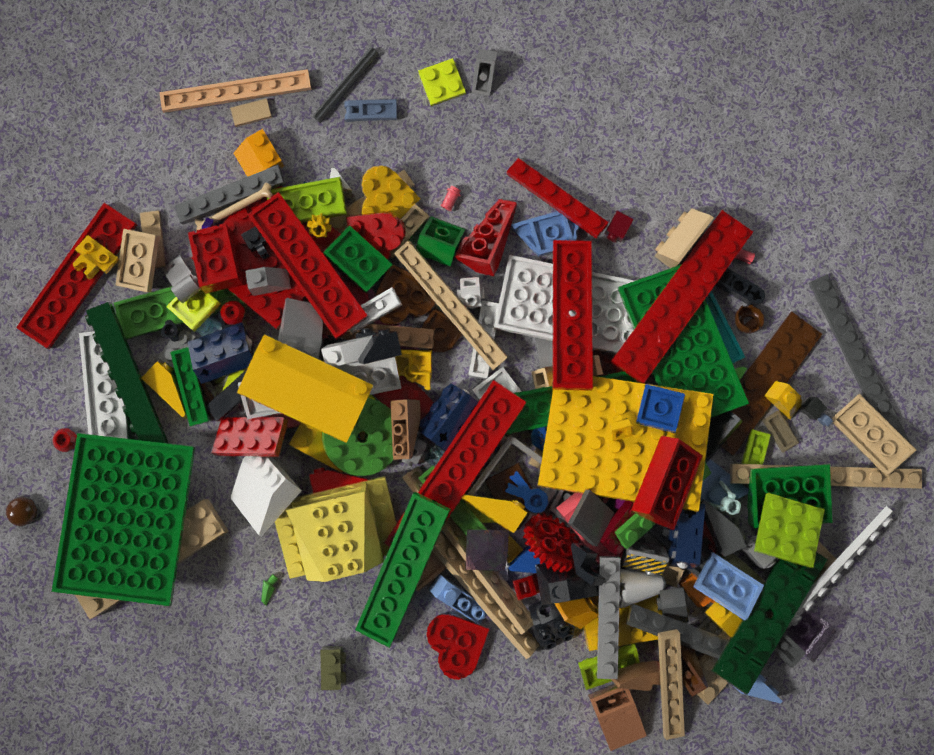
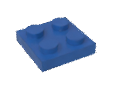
(660, 408)

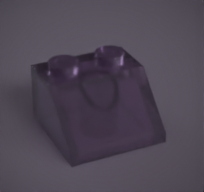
(811, 634)

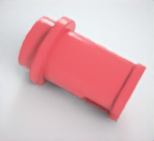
(451, 197)
(745, 256)

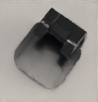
(550, 628)

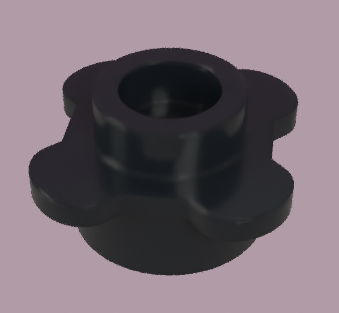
(174, 336)

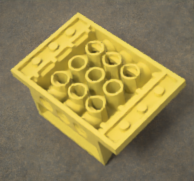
(337, 531)

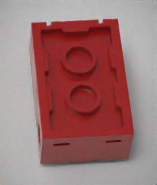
(215, 258)

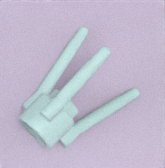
(728, 503)

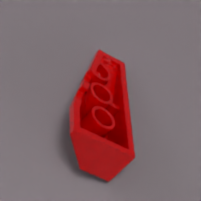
(486, 244)

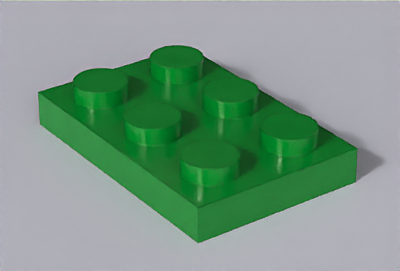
(357, 259)

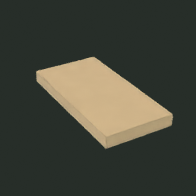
(873, 435)

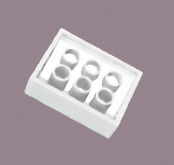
(262, 491)

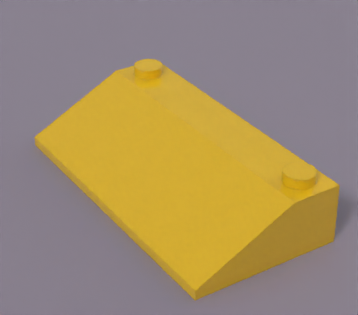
(305, 388)

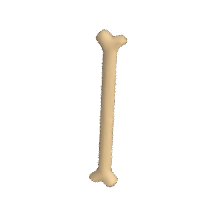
(264, 192)

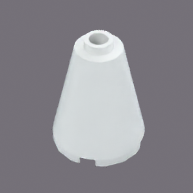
(638, 586)

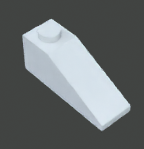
(345, 351)

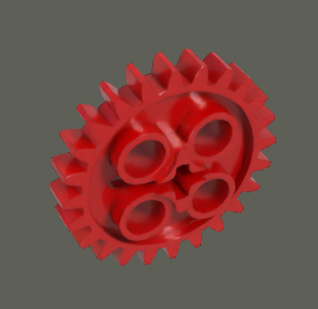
(550, 542)

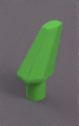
(267, 588)

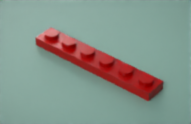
(557, 198)

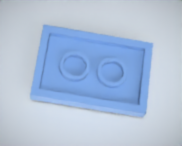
(728, 586)

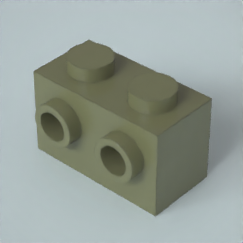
(332, 668)

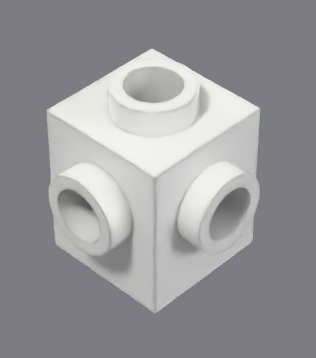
(470, 292)

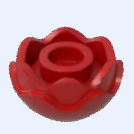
(235, 318)
(70, 442)

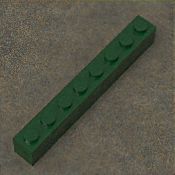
(125, 373)

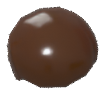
(754, 324)
(21, 511)

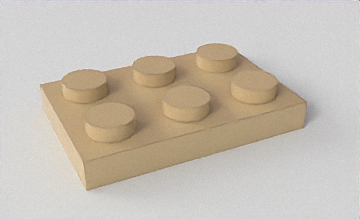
(137, 260)

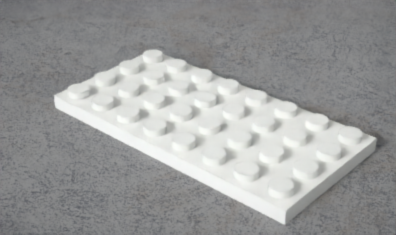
(528, 304)

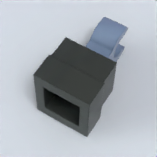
(814, 410)

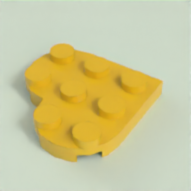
(386, 192)

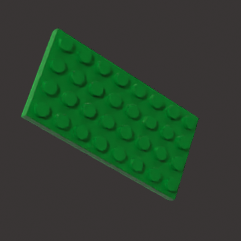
(698, 354)

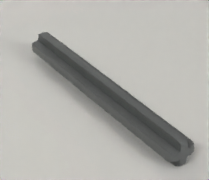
(345, 84)

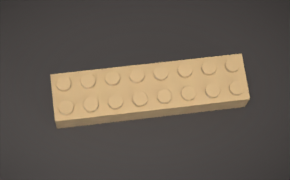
(200, 529)

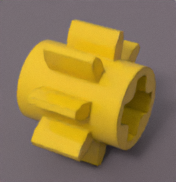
(321, 230)

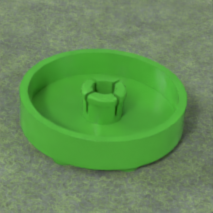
(363, 456)

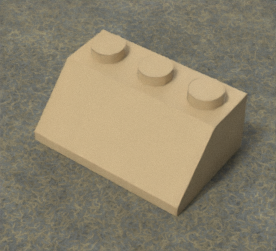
(683, 237)

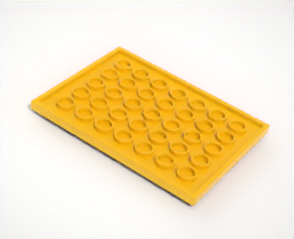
(584, 456)

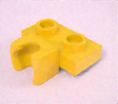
(94, 258)

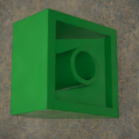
(440, 240)

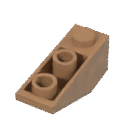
(405, 426)

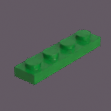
(189, 388)

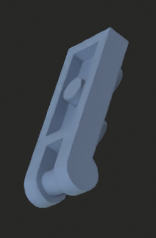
(370, 110)

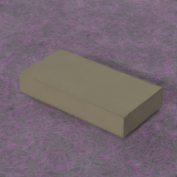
(780, 431)

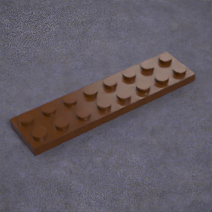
(774, 363)

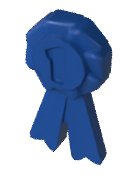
(534, 499)

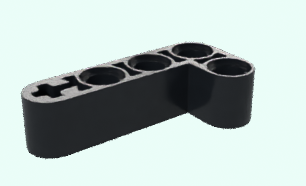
(728, 286)

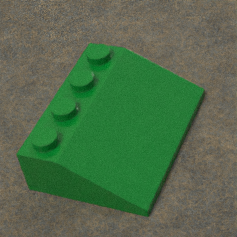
(799, 483)

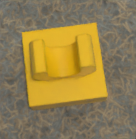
(620, 428)

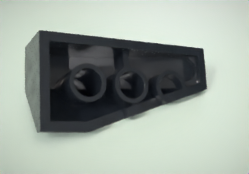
(563, 586)

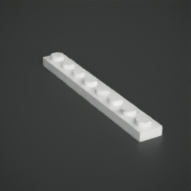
(845, 561)

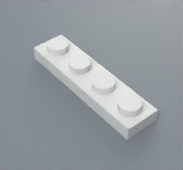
(487, 318)

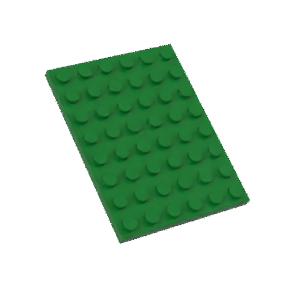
(123, 519)

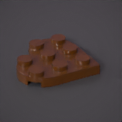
(411, 294)

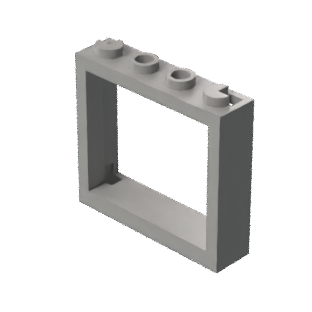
(493, 460)

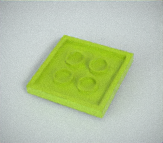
(789, 530)

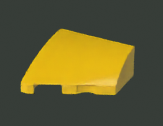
(416, 366)

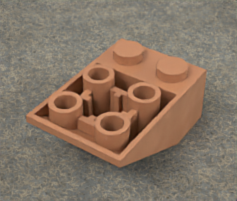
(617, 716)

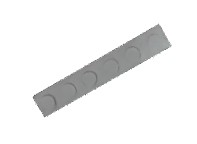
(608, 618)

